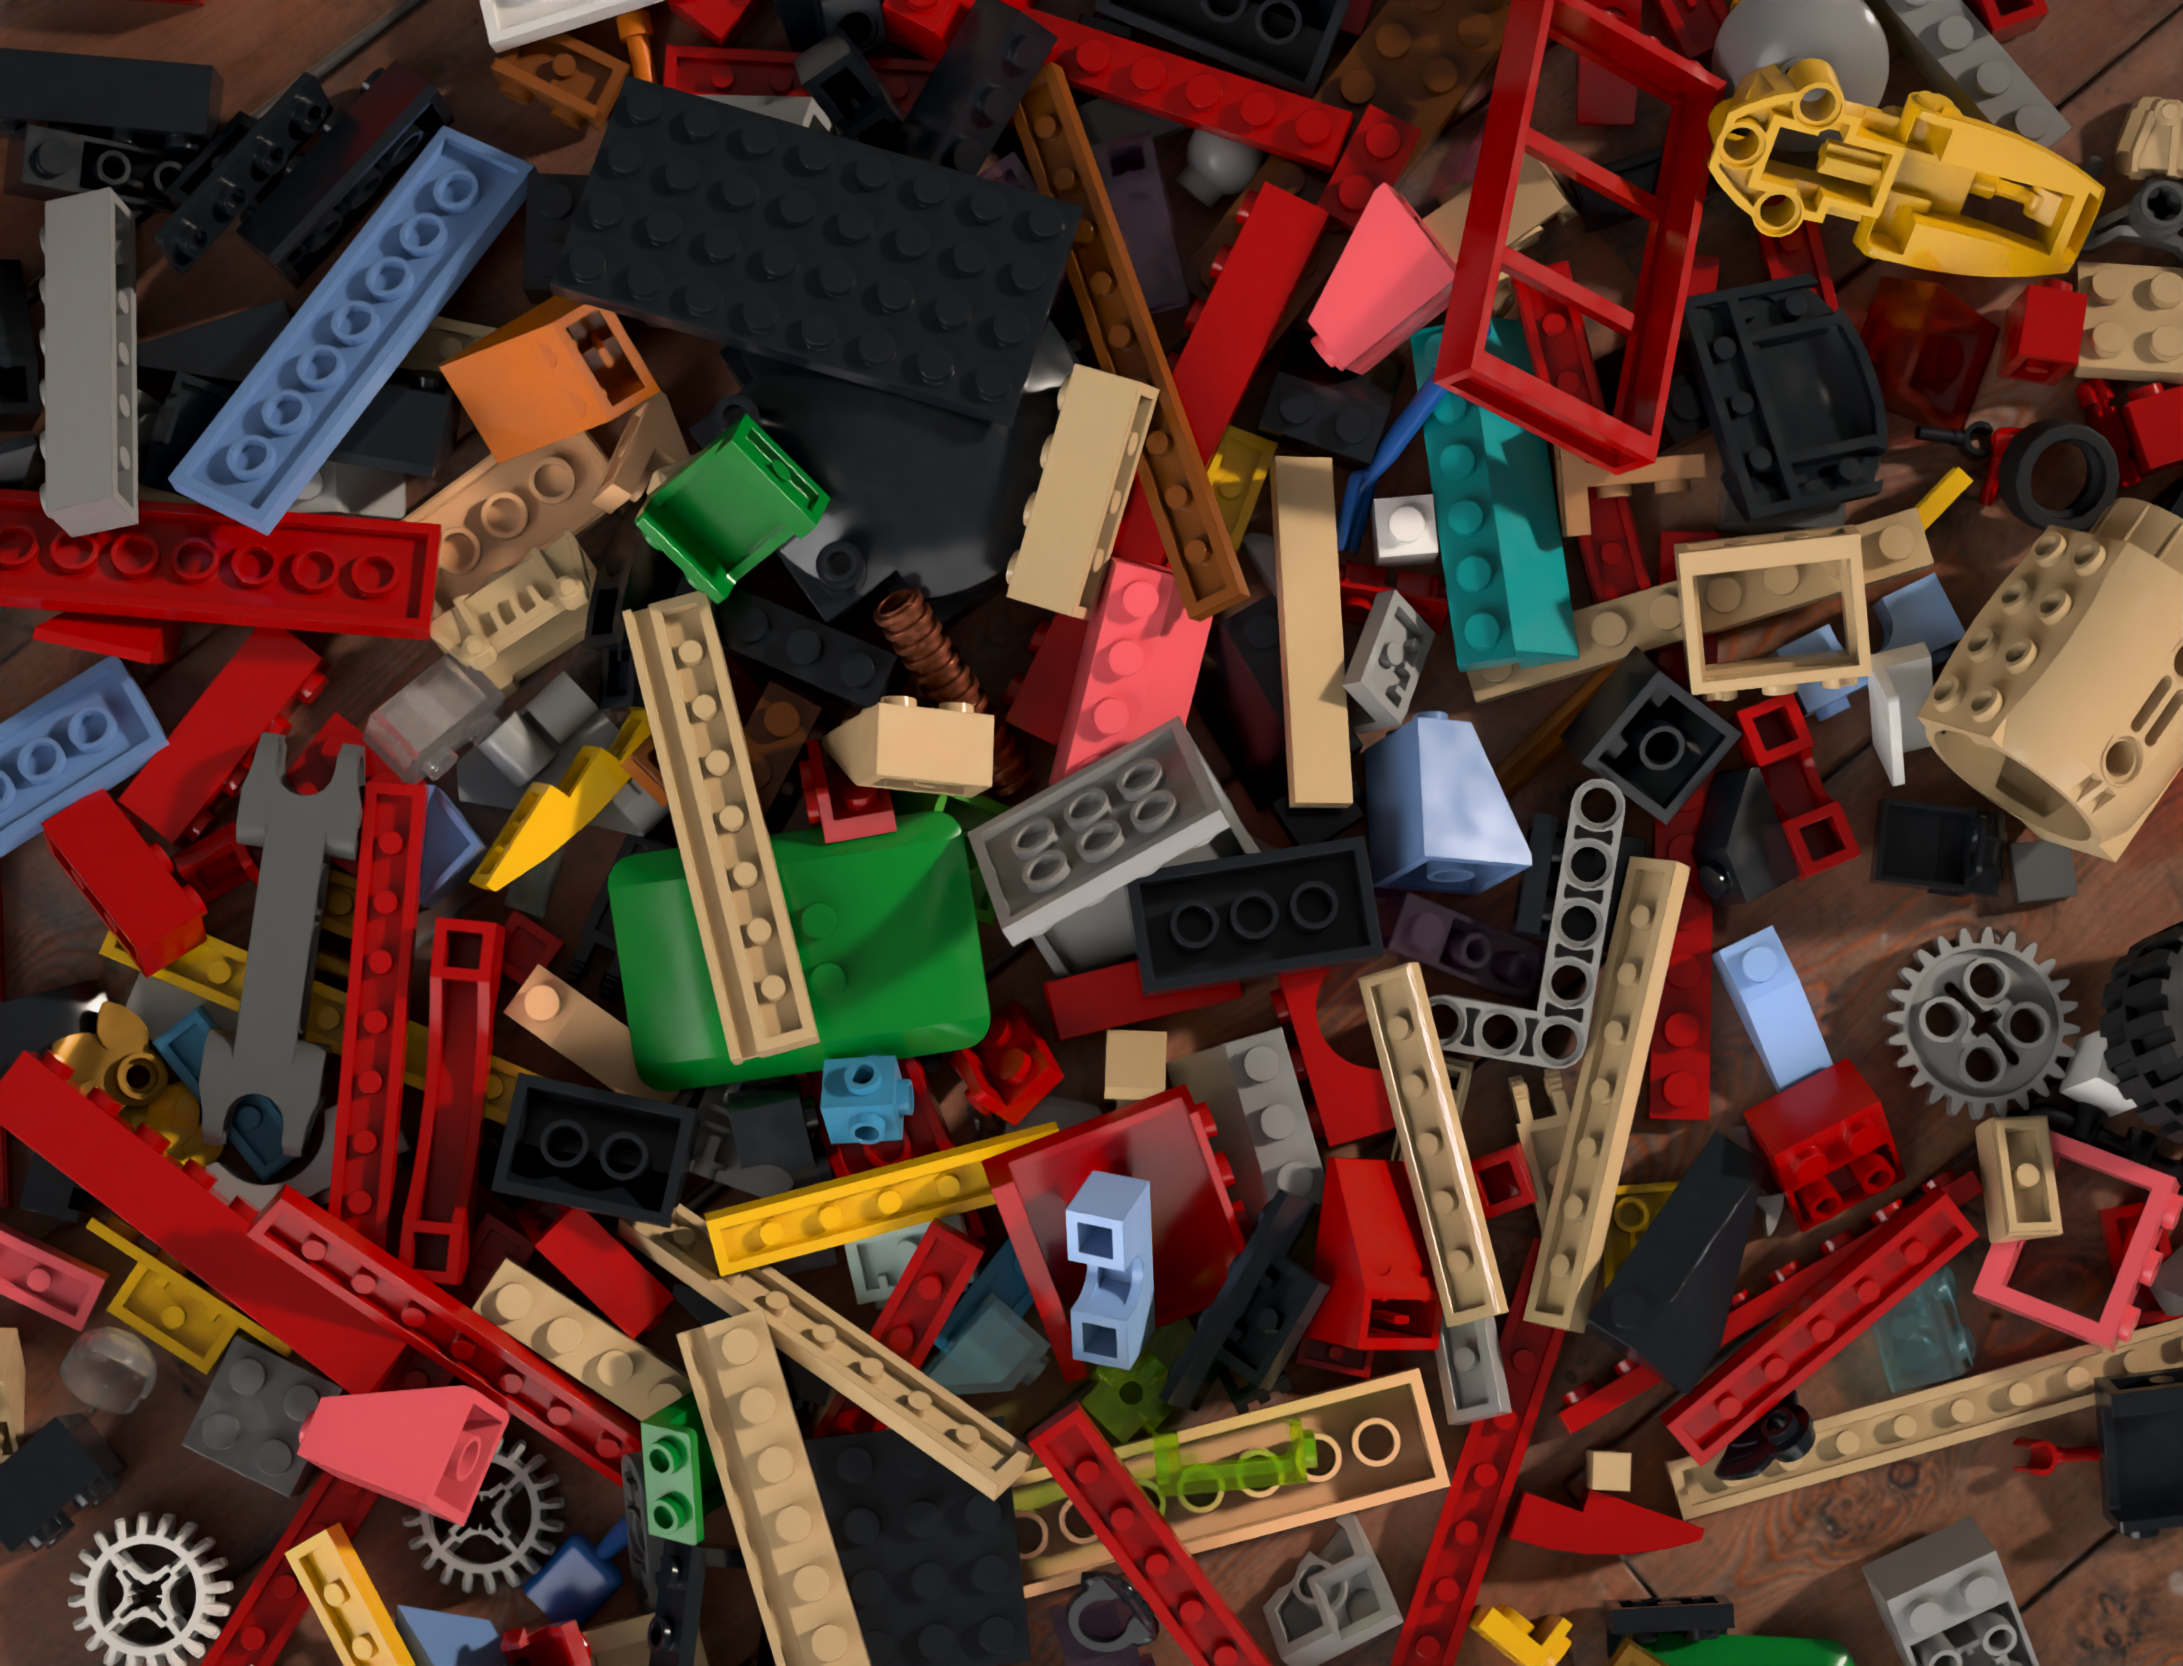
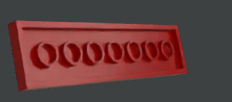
(215, 570)

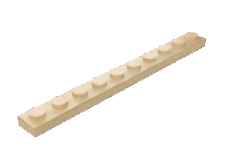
(1933, 1418)

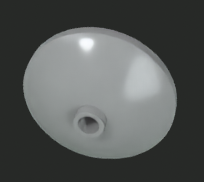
(1794, 30)

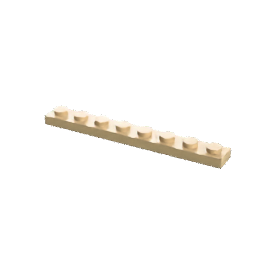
(1652, 619)
(1607, 1094)
(841, 1356)

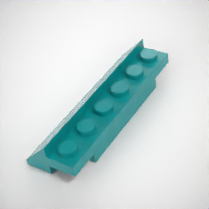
(1496, 522)

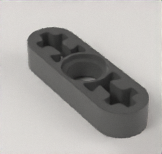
(643, 1548)

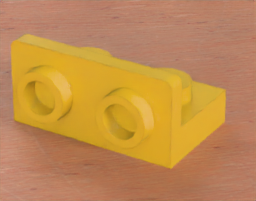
(1511, 1631)

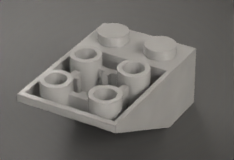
(1949, 1601)

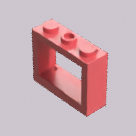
(2138, 1267)

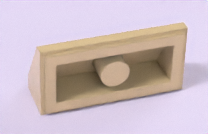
(2018, 1178)

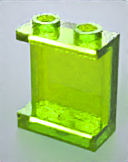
(1236, 1474)

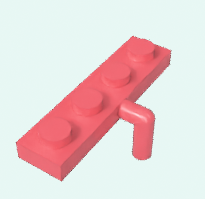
(48, 1278)

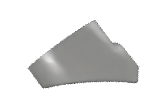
(540, 747)

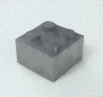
(256, 1415)

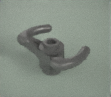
(2148, 218)

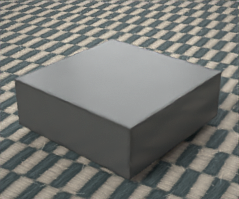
(2041, 871)

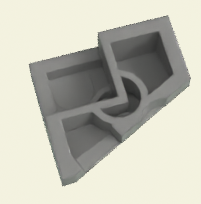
(1332, 1600)

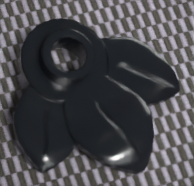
(1779, 1434)

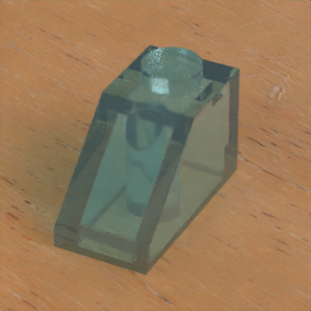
(990, 1352)

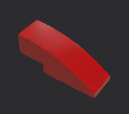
(1114, 1000)
(1597, 1525)

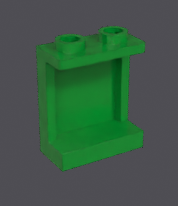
(730, 508)
(679, 1472)

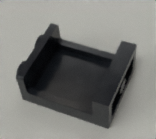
(2141, 1450)

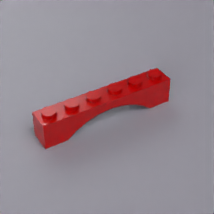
(459, 1057)

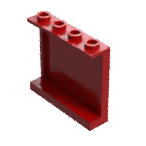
(1191, 1213)

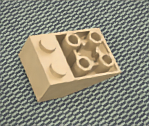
(916, 747)

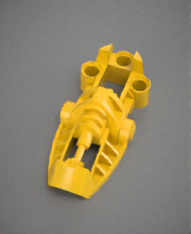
(1900, 176)

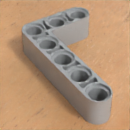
(1560, 951)

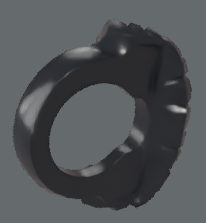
(1097, 1586)

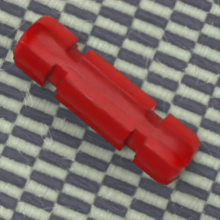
(2106, 419)

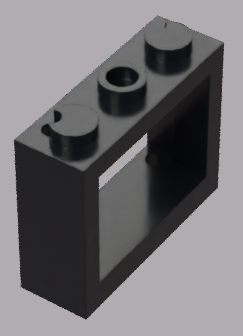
(679, 1600)

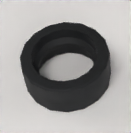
(2017, 467)

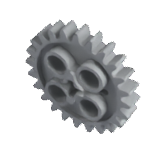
(2019, 986)

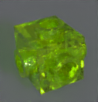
(1125, 1418)

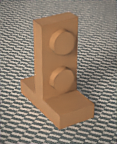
(1576, 476)

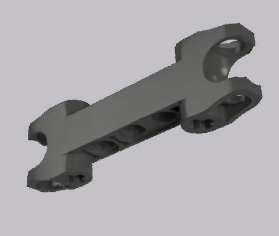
(270, 1045)

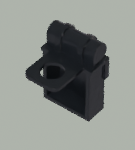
(1938, 848)

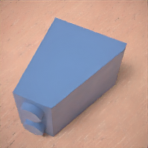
(1438, 811)

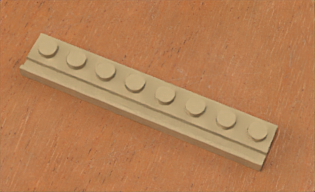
(720, 828)
(772, 1493)

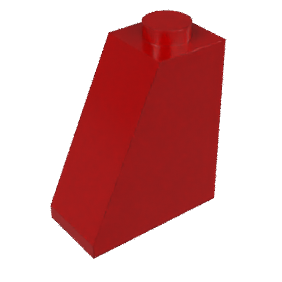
(598, 1264)

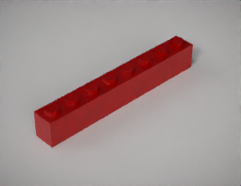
(189, 1218)

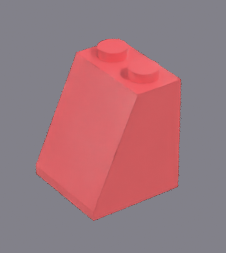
(1382, 287)
(409, 1444)

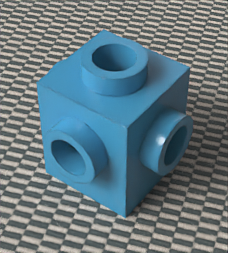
(865, 1099)

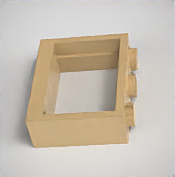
(1781, 673)

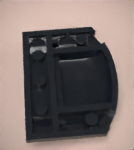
(1786, 396)

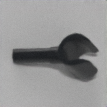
(1957, 438)

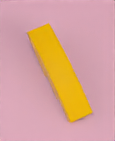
(553, 815)

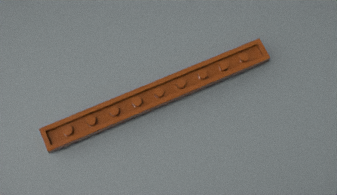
(1130, 348)

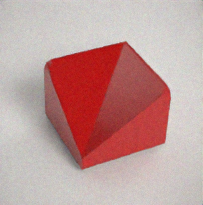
(1503, 1180)

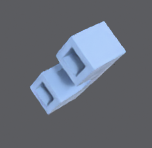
(1907, 617)
(1112, 1235)

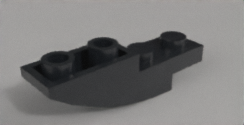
(627, 579)

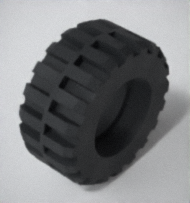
(2147, 1028)

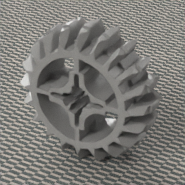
(503, 1533)

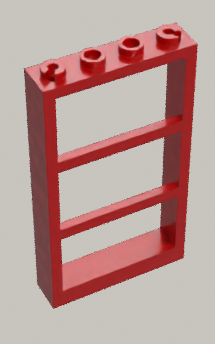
(1674, 213)

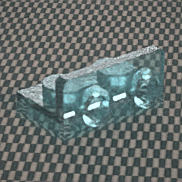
(1924, 1337)

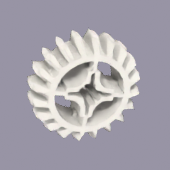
(132, 1573)

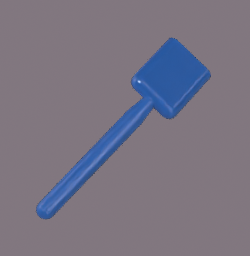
(1363, 483)
(579, 1576)

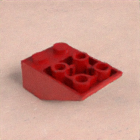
(1374, 1261)

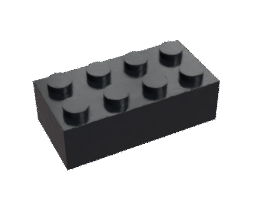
(1254, 917)

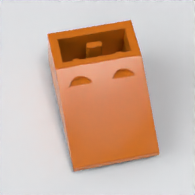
(548, 376)

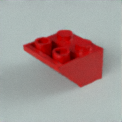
(1825, 1144)

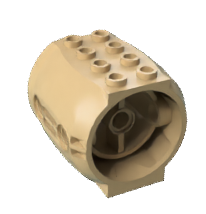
(2074, 682)

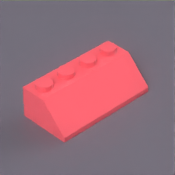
(1132, 667)

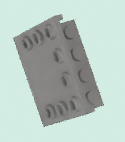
(1068, 851)

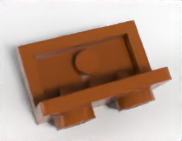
(565, 76)

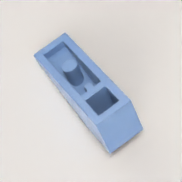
(1773, 1008)

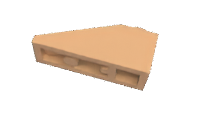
(581, 1033)

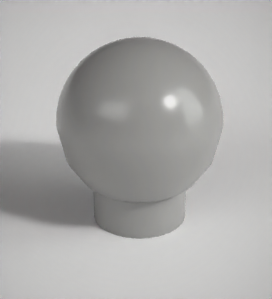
(1218, 167)

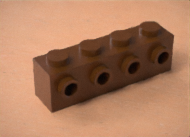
(778, 742)

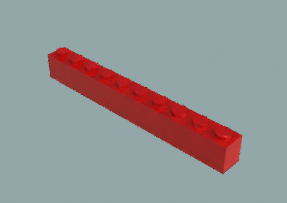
(1211, 378)

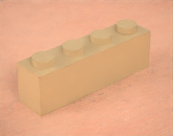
(1081, 492)
(579, 1340)

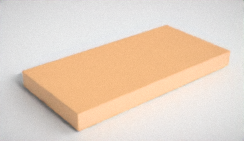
(510, 507)

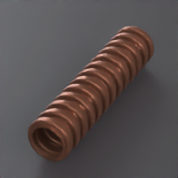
(948, 678)

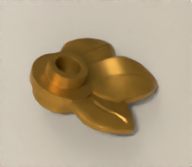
(108, 1054)

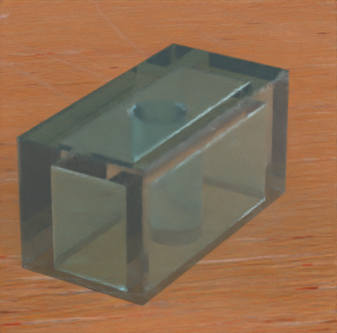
(534, 888)

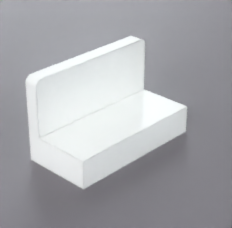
(1896, 694)

